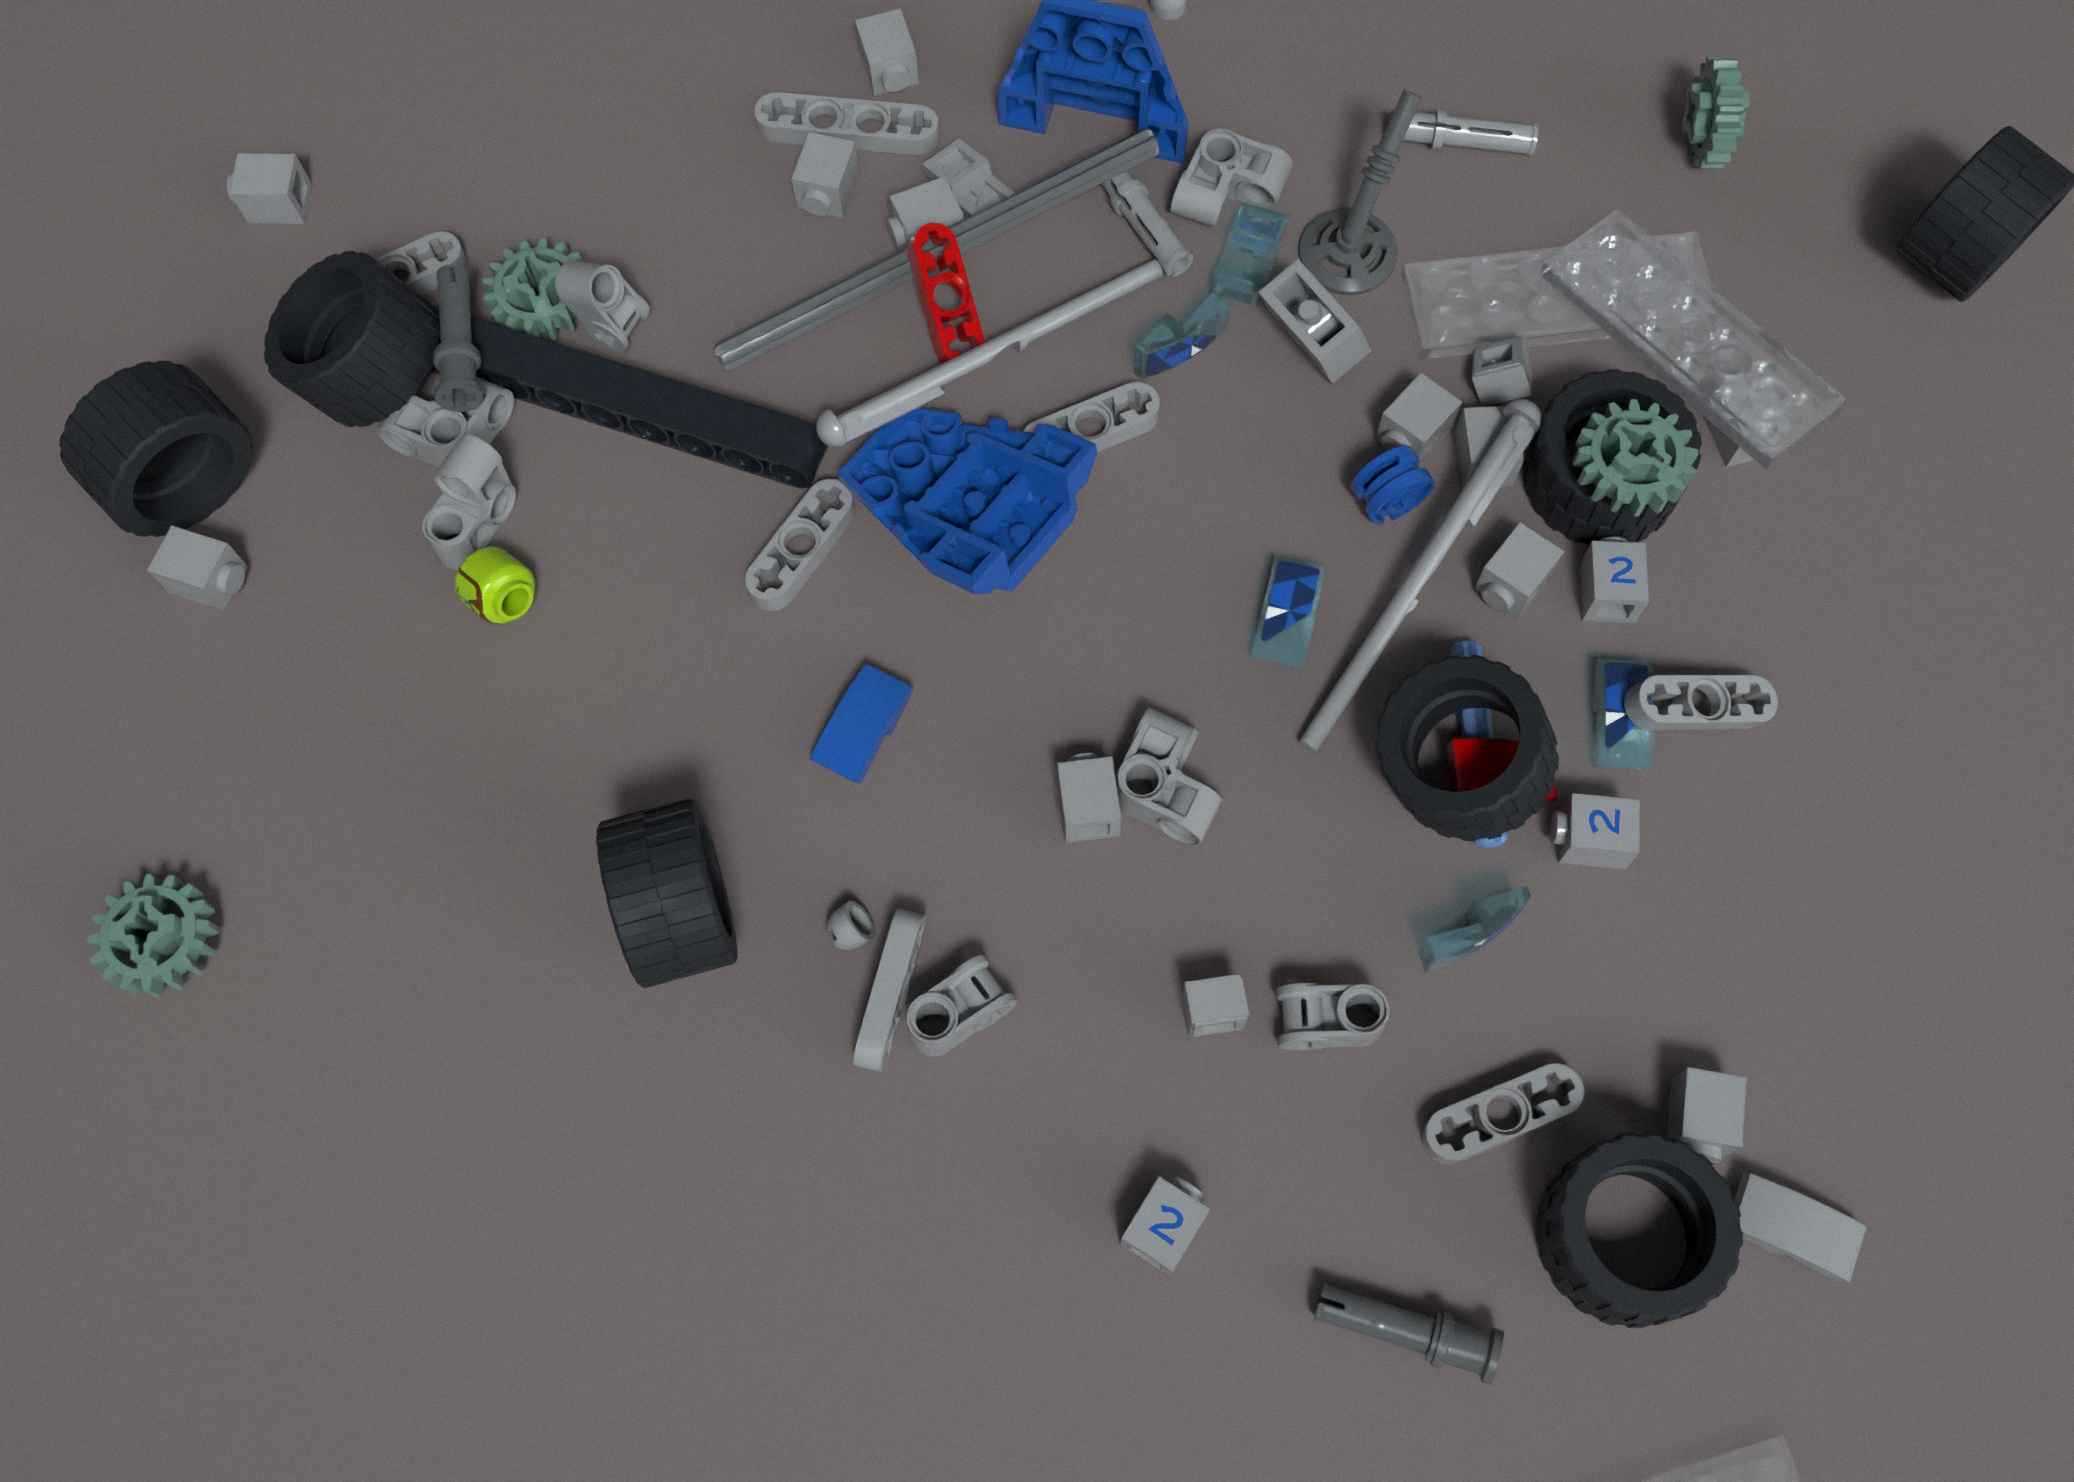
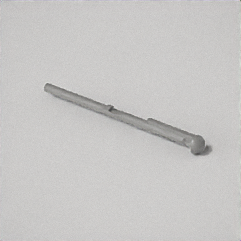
(925, 388)
(1522, 424)

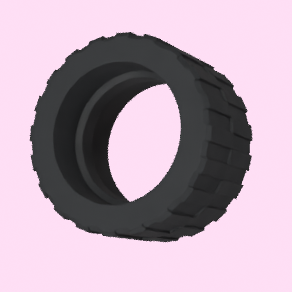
(1985, 213)
(352, 339)
(155, 448)
(1549, 467)
(1443, 690)
(666, 893)
(1702, 1203)

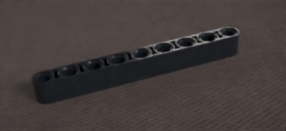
(648, 405)

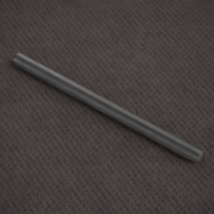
(969, 234)

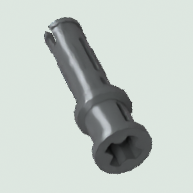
(456, 355)
(1437, 1337)

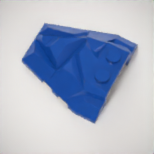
(1097, 62)
(971, 497)

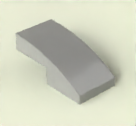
(967, 176)
(1798, 1227)

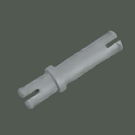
(1475, 133)
(1131, 200)

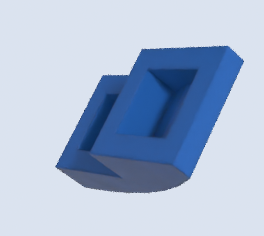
(861, 722)

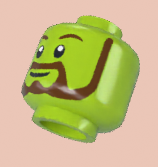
(495, 585)

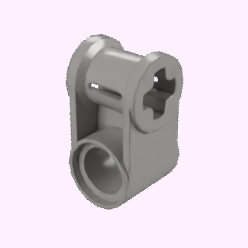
(601, 301)
(966, 999)
(1326, 1016)

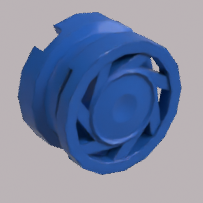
(1392, 484)

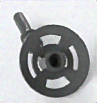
(1351, 223)

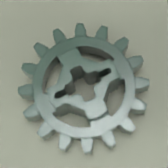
(1715, 112)
(514, 289)
(1642, 457)
(152, 935)

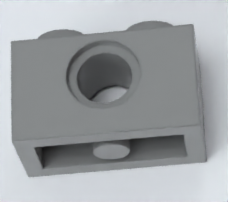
(1315, 321)

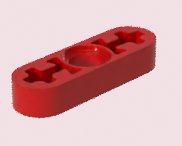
(925, 264)

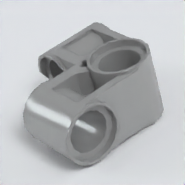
(1230, 169)
(430, 432)
(473, 501)
(1178, 803)

